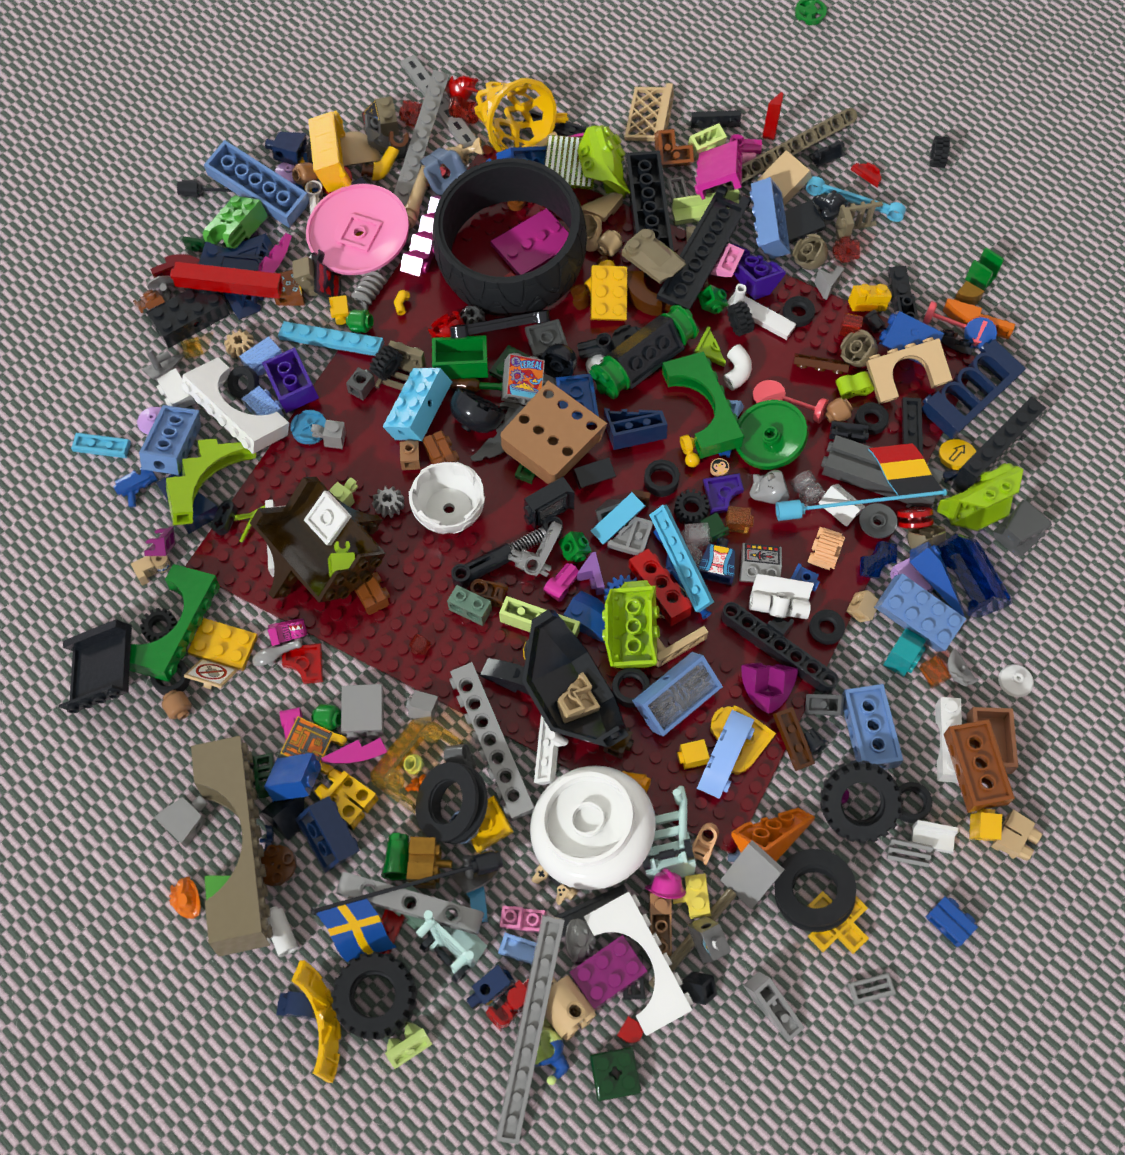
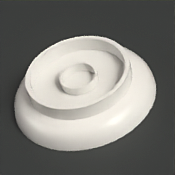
(592, 827)

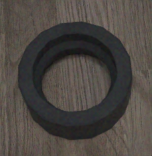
(664, 465)
(627, 673)
(181, 685)
(926, 797)

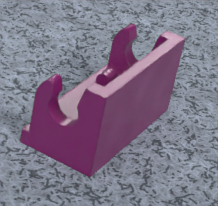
(163, 544)

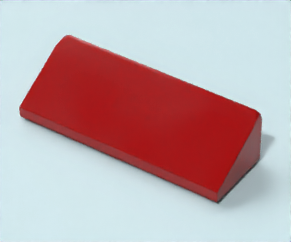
(772, 117)

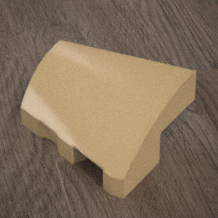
(604, 206)
(577, 700)

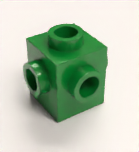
(713, 299)
(575, 546)

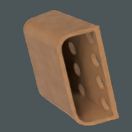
(549, 437)

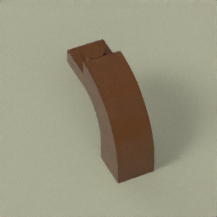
(642, 297)

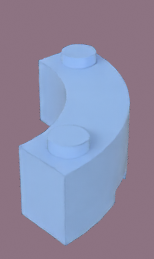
(725, 754)

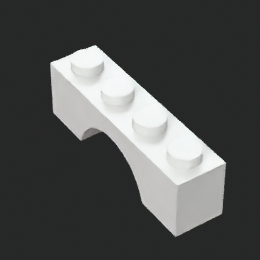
(946, 715)

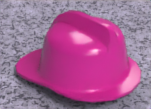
(667, 885)

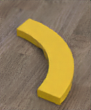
(329, 1028)

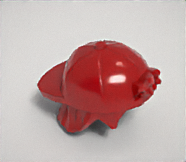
(462, 87)

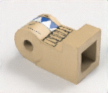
(149, 566)

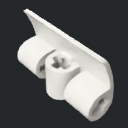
(781, 596)

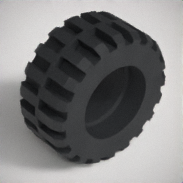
(877, 824)
(353, 975)

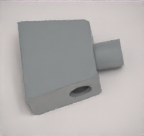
(183, 819)

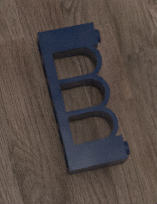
(946, 415)

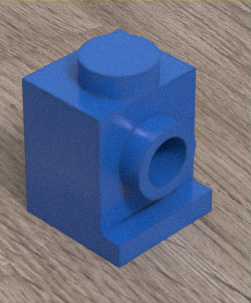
(805, 575)

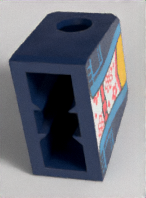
(718, 563)
(498, 980)

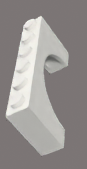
(251, 430)
(667, 999)

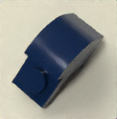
(295, 1005)

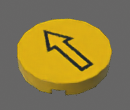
(955, 453)

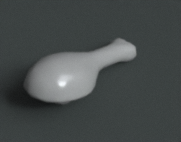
(270, 654)

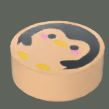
(719, 467)

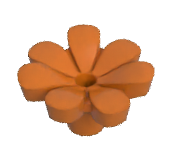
(416, 782)

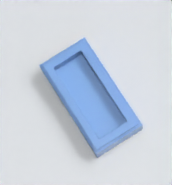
(517, 948)

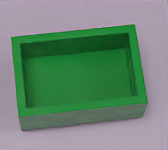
(461, 356)

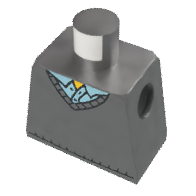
(709, 941)

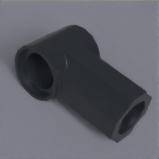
(596, 346)

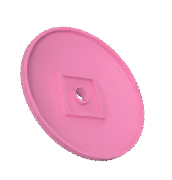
(354, 210)

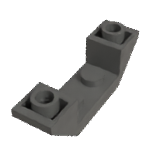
(378, 140)

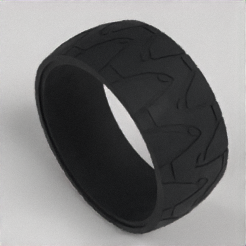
(503, 182)

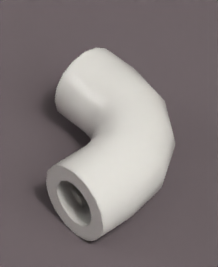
(742, 367)

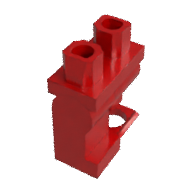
(511, 1008)

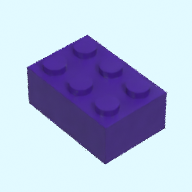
(290, 380)

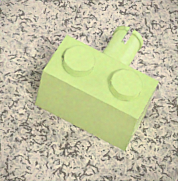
(707, 139)

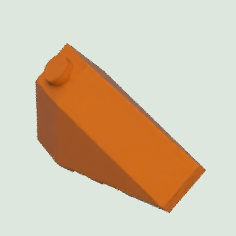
(774, 834)

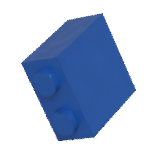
(292, 777)

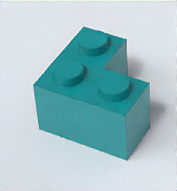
(905, 653)

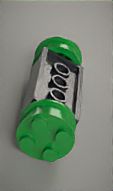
(644, 352)

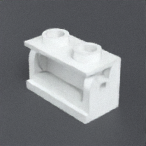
(171, 386)

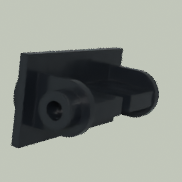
(828, 153)
(850, 431)

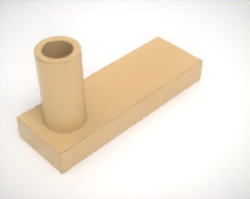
(667, 654)

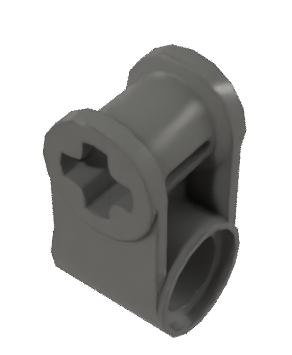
(459, 754)

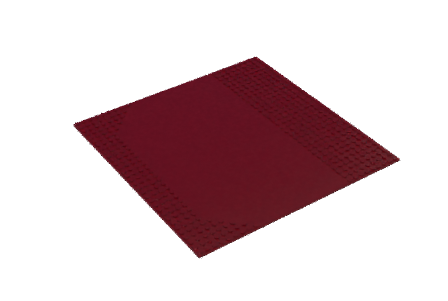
(421, 561)

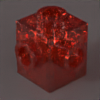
(409, 112)
(846, 249)

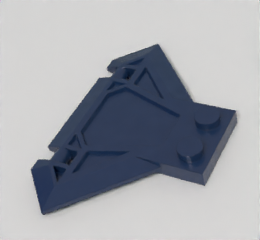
(243, 257)

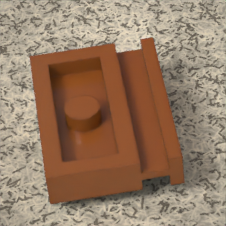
(149, 300)

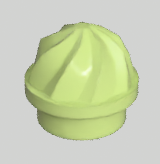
(413, 764)

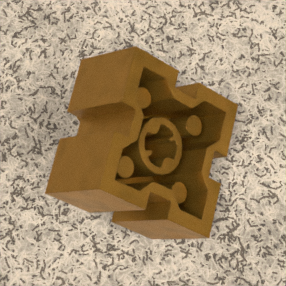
(425, 861)

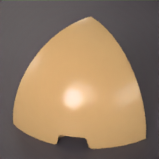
(356, 149)

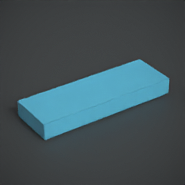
(101, 445)
(617, 518)

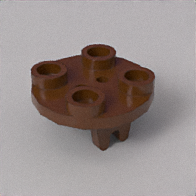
(282, 857)

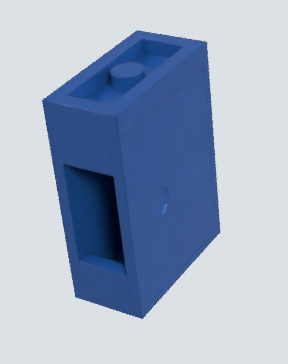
(906, 330)

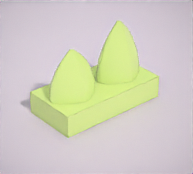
(401, 1051)

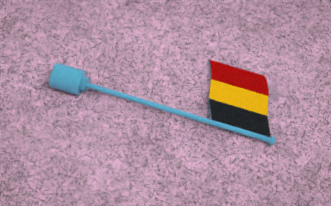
(903, 470)

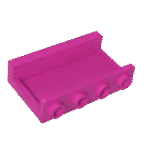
(718, 167)

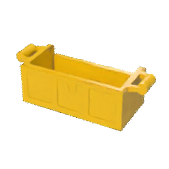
(327, 151)

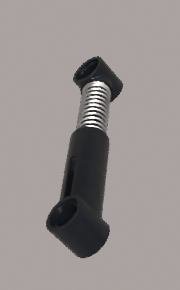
(499, 556)

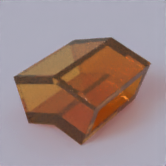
(935, 672)

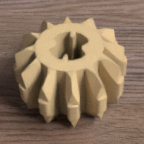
(238, 343)

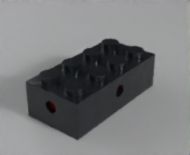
(187, 314)

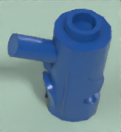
(131, 484)

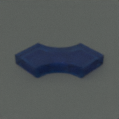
(872, 565)

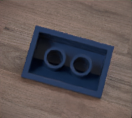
(327, 834)

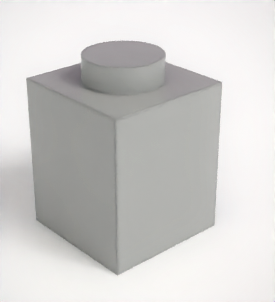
(422, 706)

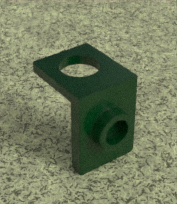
(193, 244)
(717, 528)

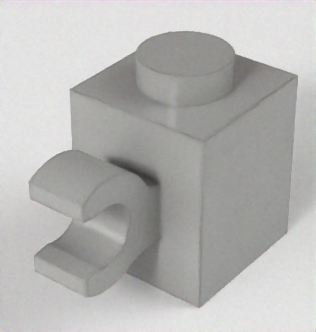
(332, 434)

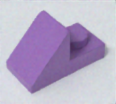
(591, 571)

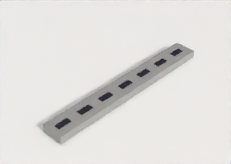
(421, 79)

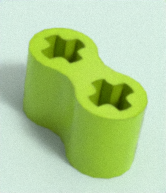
(854, 385)

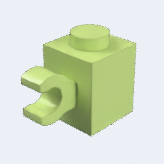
(344, 493)

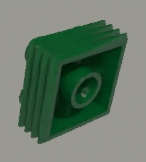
(607, 1086)

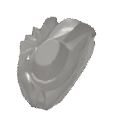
(959, 669)
(579, 940)

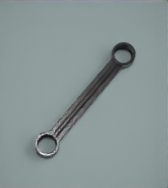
(465, 330)

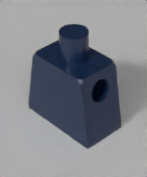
(288, 147)

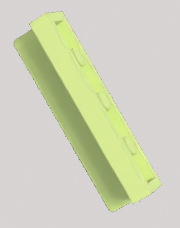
(692, 208)

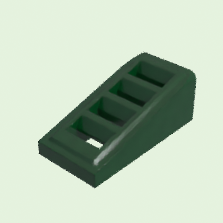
(259, 785)

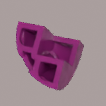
(768, 684)

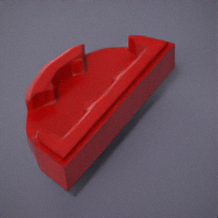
(868, 172)

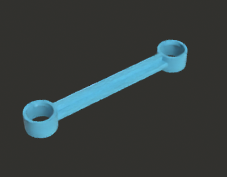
(855, 198)

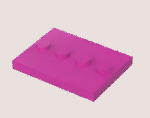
(531, 242)

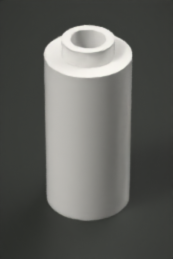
(282, 934)

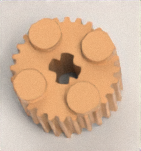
(826, 548)

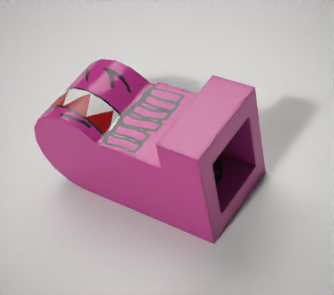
(286, 631)

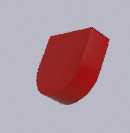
(630, 1031)

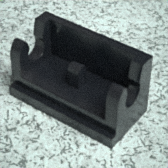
(594, 473)

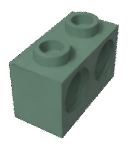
(469, 605)

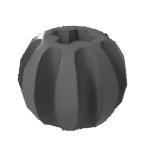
(472, 314)

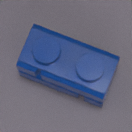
(952, 921)

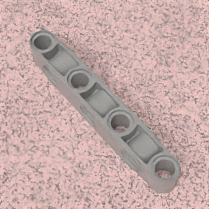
(468, 919)

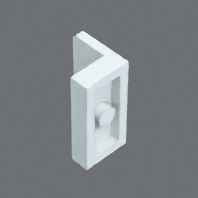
(844, 514)
(934, 834)

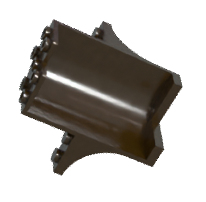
(303, 555)

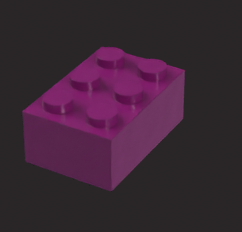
(608, 972)

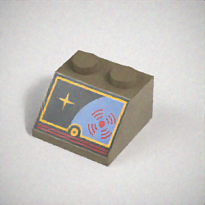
(384, 111)

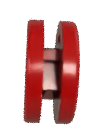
(915, 517)

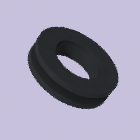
(472, 808)
(818, 918)

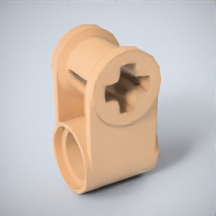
(703, 846)

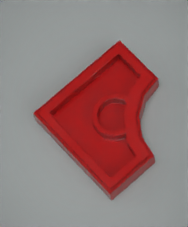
(306, 662)

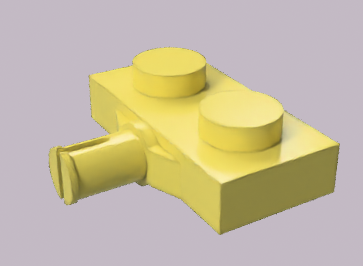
(696, 896)

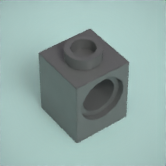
(359, 389)

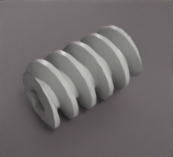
(367, 289)

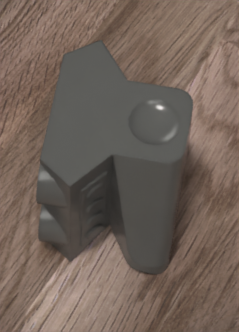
(1022, 529)

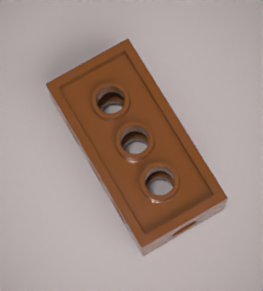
(969, 774)

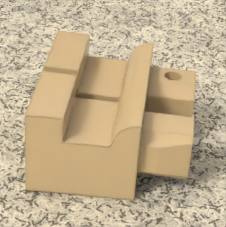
(1015, 833)

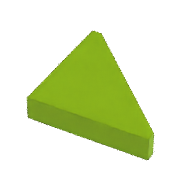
(710, 347)

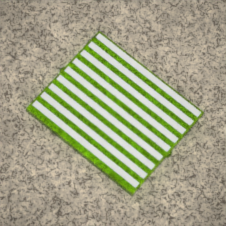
(564, 159)

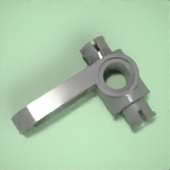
(522, 558)

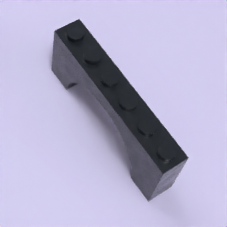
(1015, 428)

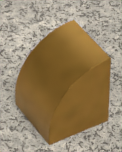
(969, 294)

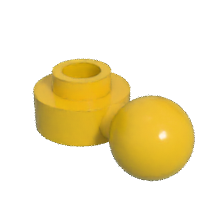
(687, 444)

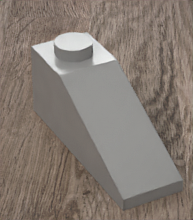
(773, 1005)

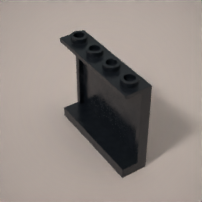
(99, 665)

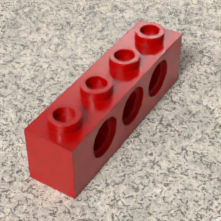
(674, 611)

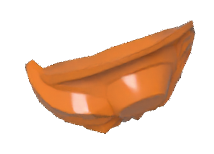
(185, 898)

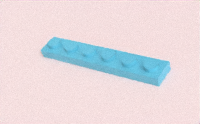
(330, 338)
(681, 558)

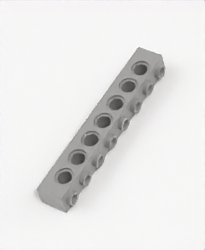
(468, 675)

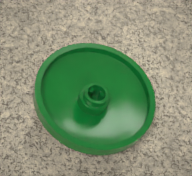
(773, 434)

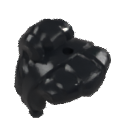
(830, 204)

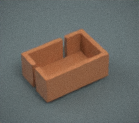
(1004, 731)

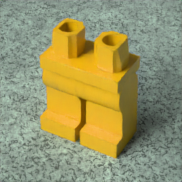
(346, 789)

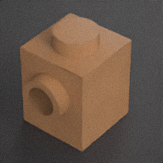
(410, 455)

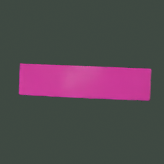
(276, 255)

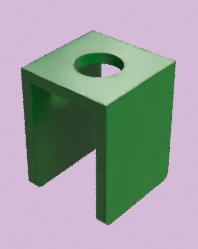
(986, 270)

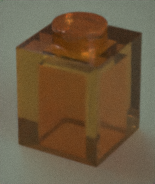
(739, 519)

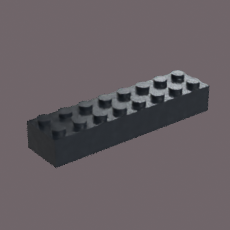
(648, 195)

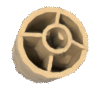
(568, 1008)

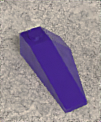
(757, 274)

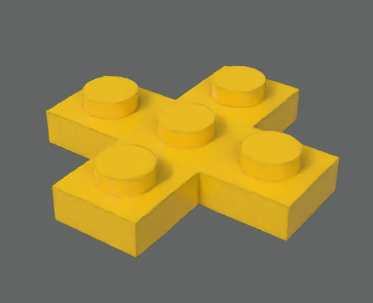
(847, 932)

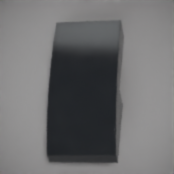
(962, 345)

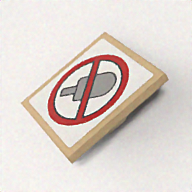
(210, 673)

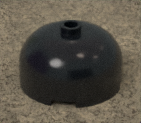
(475, 412)

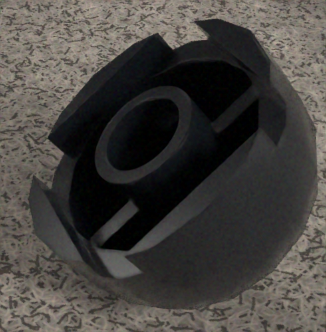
(559, 360)

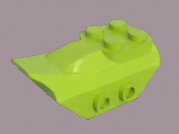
(602, 158)
(985, 500)
(631, 625)

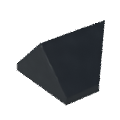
(283, 815)

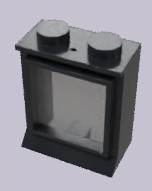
(548, 502)

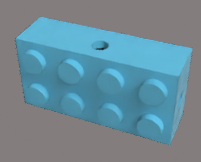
(417, 404)

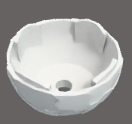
(447, 486)

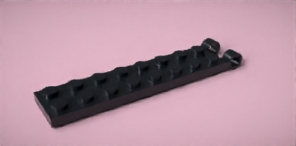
(704, 249)

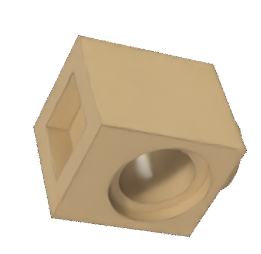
(863, 606)

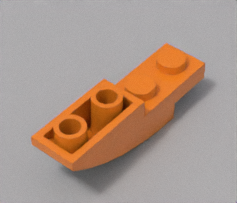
(966, 312)

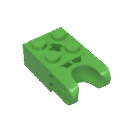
(235, 221)

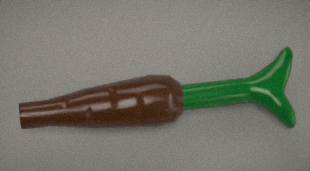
(474, 384)

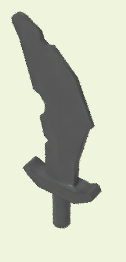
(492, 446)

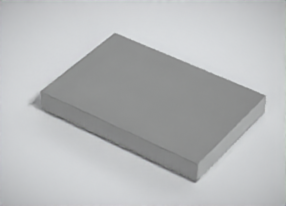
(752, 874)

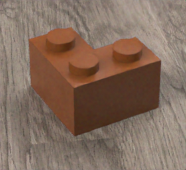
(670, 153)

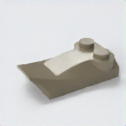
(652, 256)

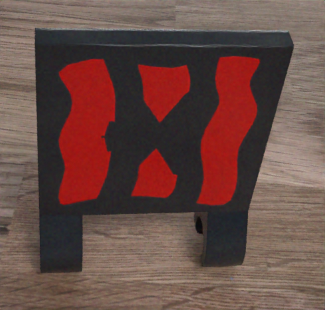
(325, 281)

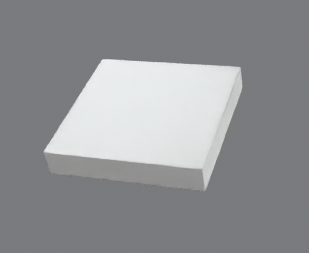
(327, 518)

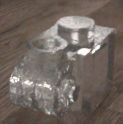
(695, 536)

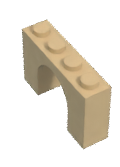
(928, 353)

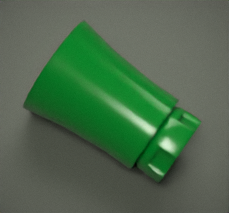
(396, 857)

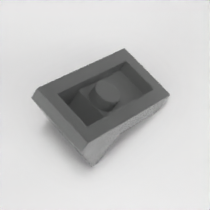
(824, 705)

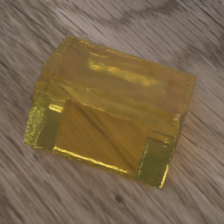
(192, 347)

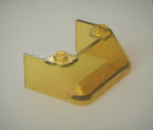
(386, 772)

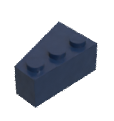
(634, 428)
(203, 508)

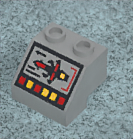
(759, 560)

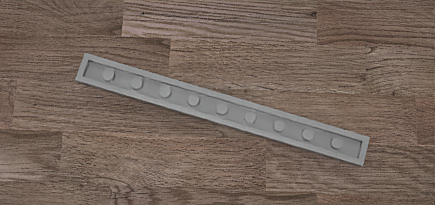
(421, 135)
(530, 1030)

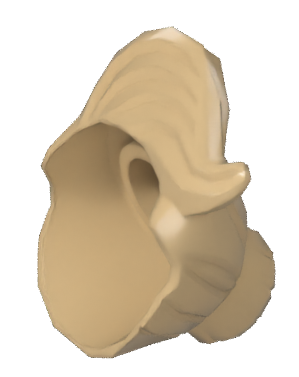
(594, 230)

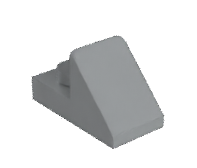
(827, 281)

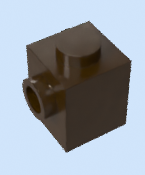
(619, 749)

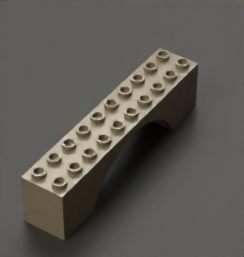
(239, 909)

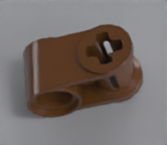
(490, 591)

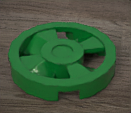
(809, 10)

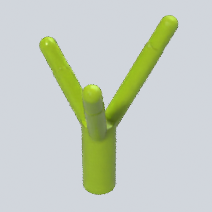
(245, 516)

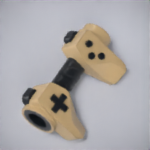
(563, 891)

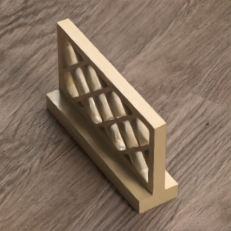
(661, 114)

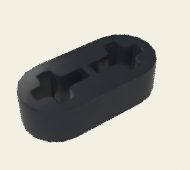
(224, 517)

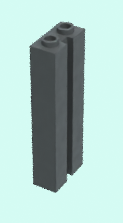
(857, 466)

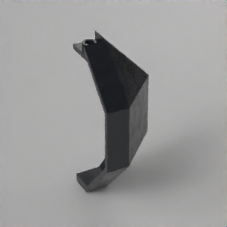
(552, 665)

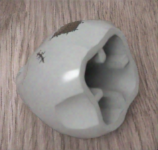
(769, 487)

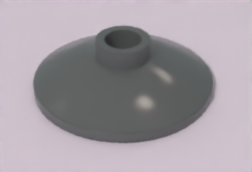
(878, 513)

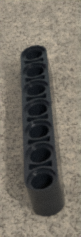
(782, 656)

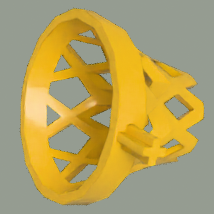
(540, 128)

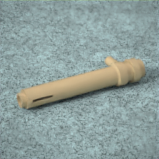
(416, 197)

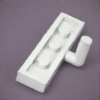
(547, 754)

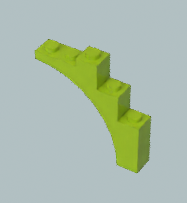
(211, 458)

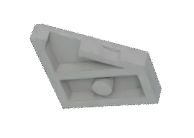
(633, 537)

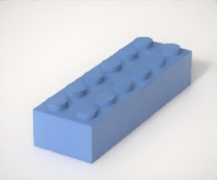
(256, 181)

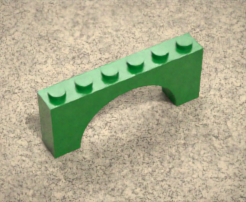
(696, 373)
(162, 656)

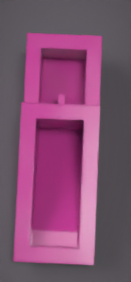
(355, 753)

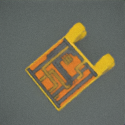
(310, 738)

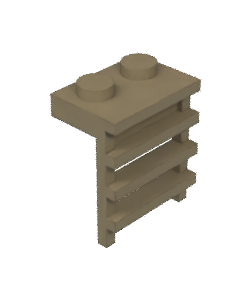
(846, 214)
(412, 359)

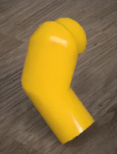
(398, 302)

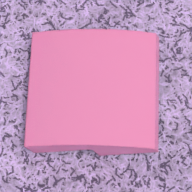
(728, 261)

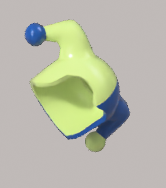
(550, 1052)

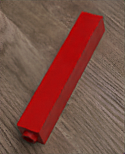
(227, 280)

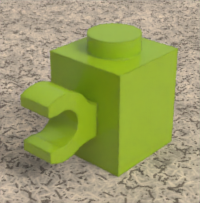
(341, 559)

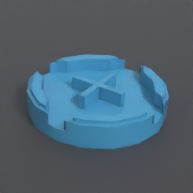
(302, 425)

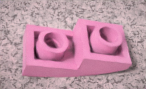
(521, 919)

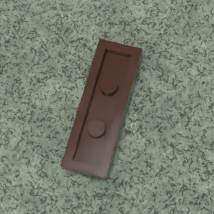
(820, 363)
(793, 738)

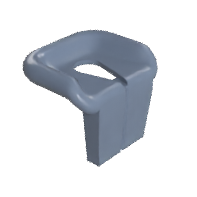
(432, 170)

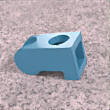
(478, 901)

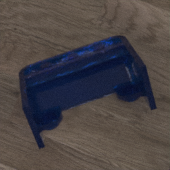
(975, 574)

